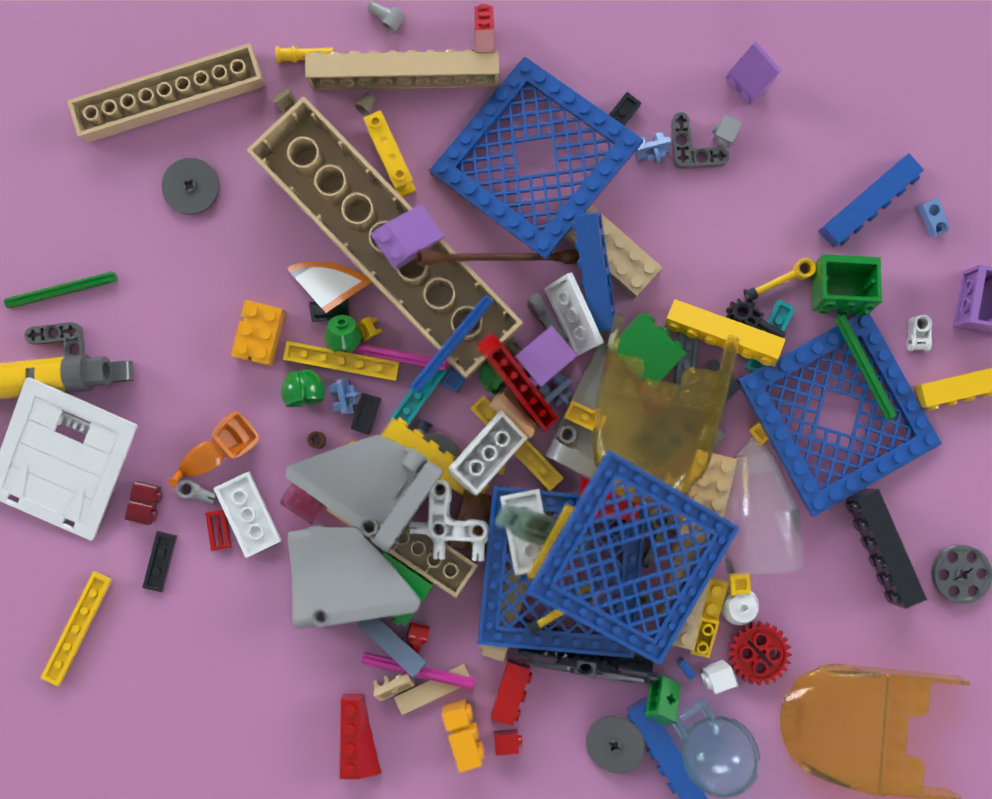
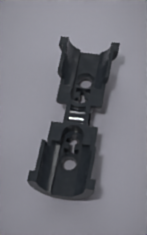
(631, 669)

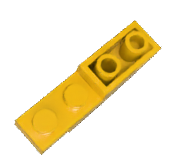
(710, 615)

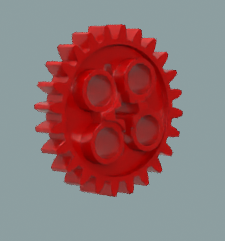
(747, 664)

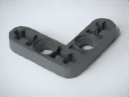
(691, 154)
(538, 307)
(68, 340)

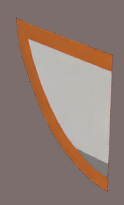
(328, 282)

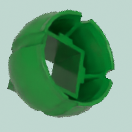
(302, 388)

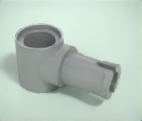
(390, 18)
(196, 493)

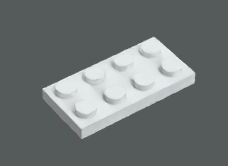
(573, 314)
(247, 514)
(523, 552)

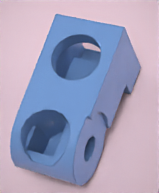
(933, 217)

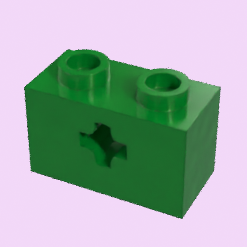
(663, 700)

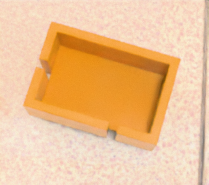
(258, 333)
(464, 735)

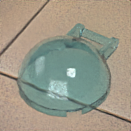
(717, 752)

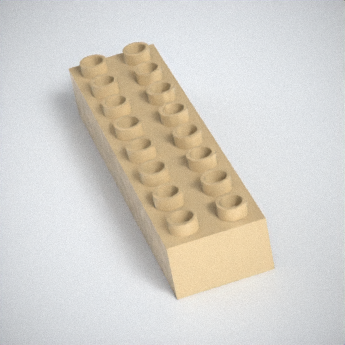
(353, 201)

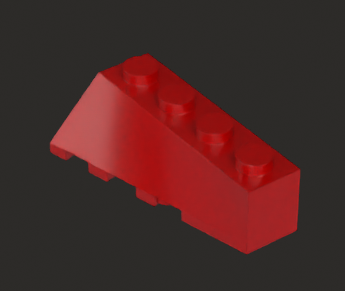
(357, 746)

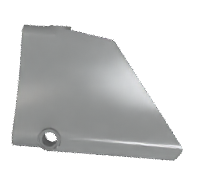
(576, 450)
(369, 483)
(344, 578)

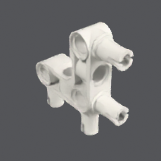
(453, 530)

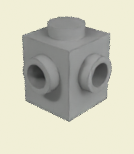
(725, 131)

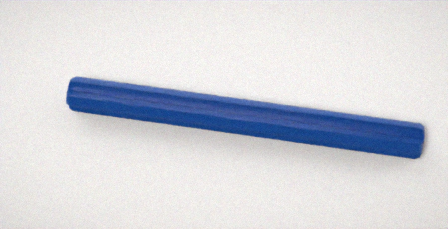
(451, 344)

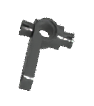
(658, 537)

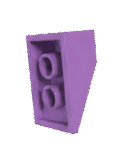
(753, 74)
(406, 235)

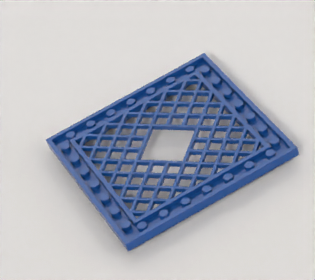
(525, 73)
(814, 498)
(544, 582)
(494, 634)

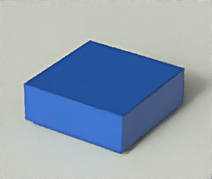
(453, 380)
(685, 668)

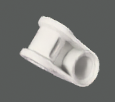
(916, 335)

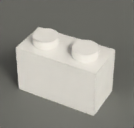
(718, 676)

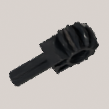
(754, 317)

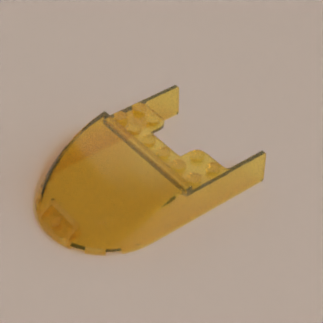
(659, 423)
(853, 727)

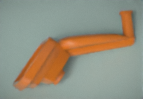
(230, 438)

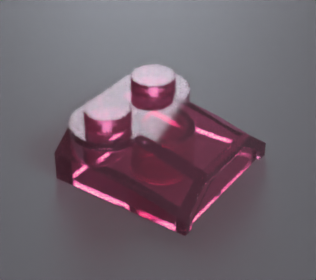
(301, 503)

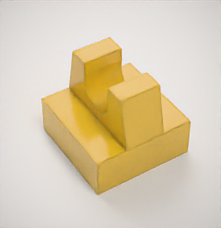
(368, 329)
(739, 584)

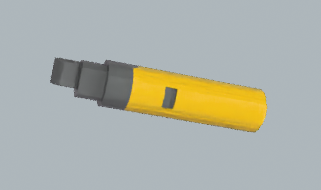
(64, 373)

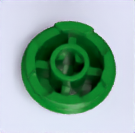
(342, 334)
(490, 379)

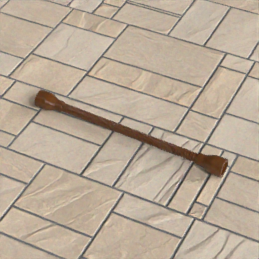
(428, 257)

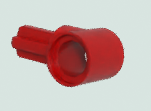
(417, 635)

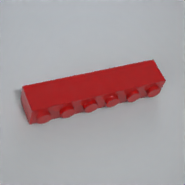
(517, 381)

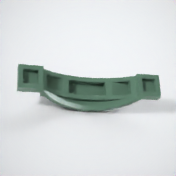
(528, 524)

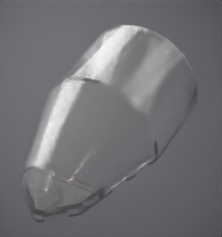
(766, 514)

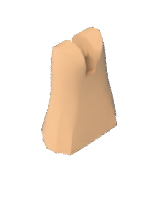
(507, 403)

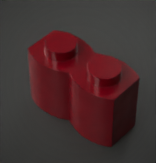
(143, 503)

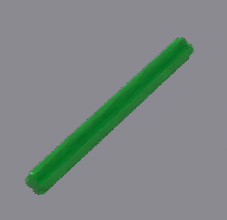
(61, 289)
(865, 367)

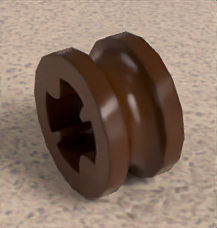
(311, 442)

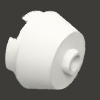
(740, 608)

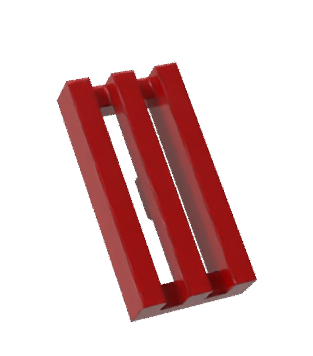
(218, 527)

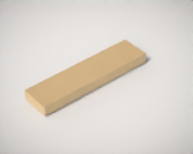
(427, 692)

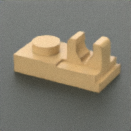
(390, 688)

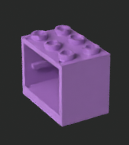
(975, 300)
(545, 357)

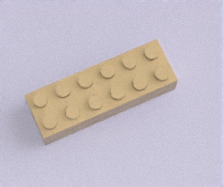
(628, 263)

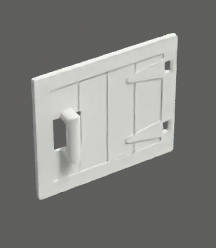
(55, 473)

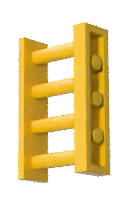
(389, 154)

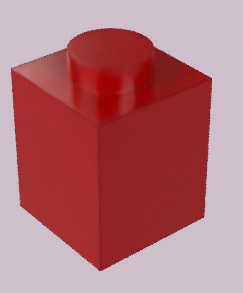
(507, 742)

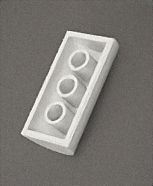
(487, 453)

